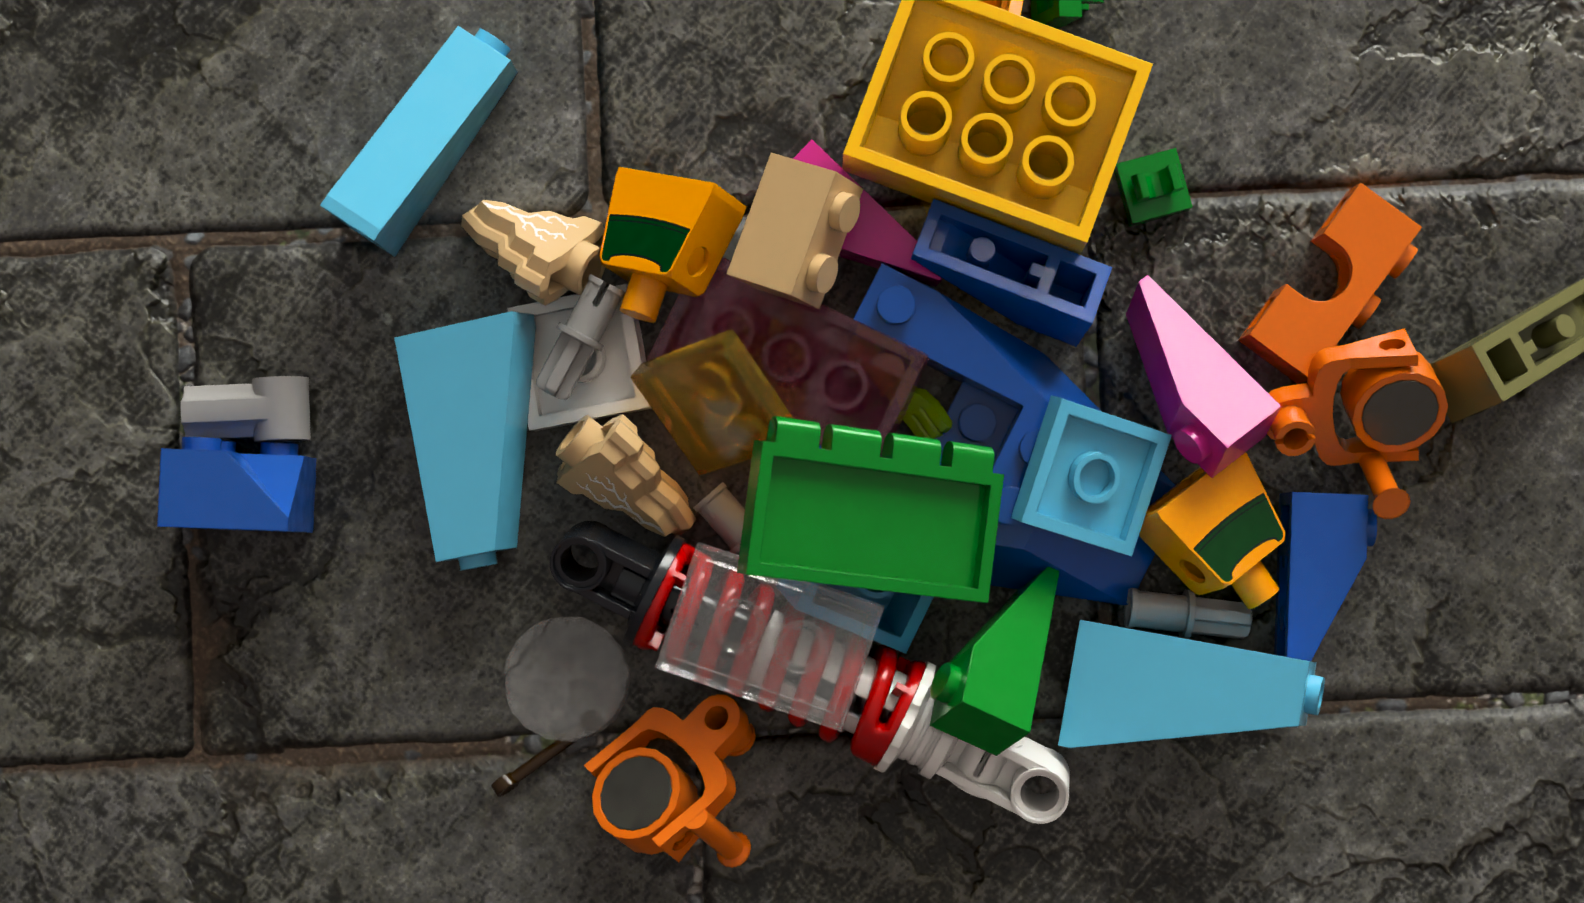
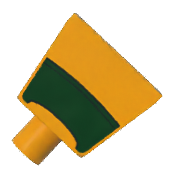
(665, 236)
(1217, 532)

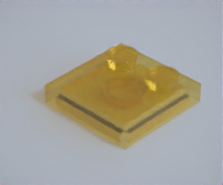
(711, 400)

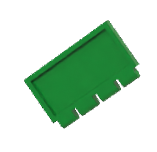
(871, 518)

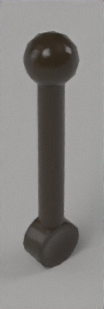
(511, 780)

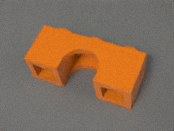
(1367, 244)

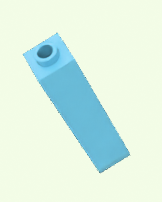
(422, 140)
(469, 430)
(1168, 687)

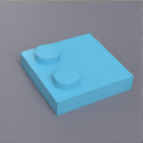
(1091, 476)

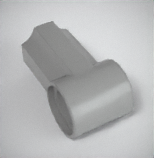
(266, 410)

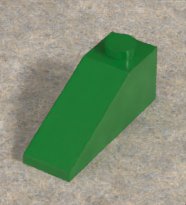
(994, 680)

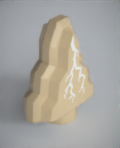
(538, 249)
(622, 475)

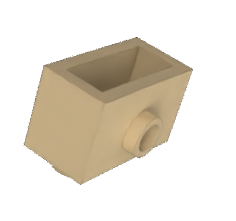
(796, 230)

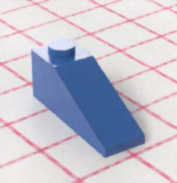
(1013, 272)
(1317, 564)

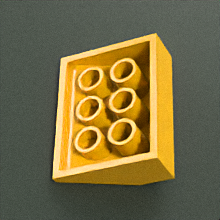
(996, 117)

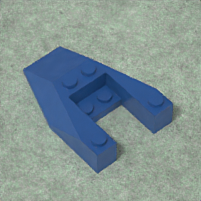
(1003, 407)

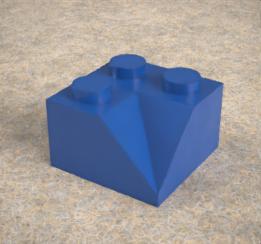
(227, 490)

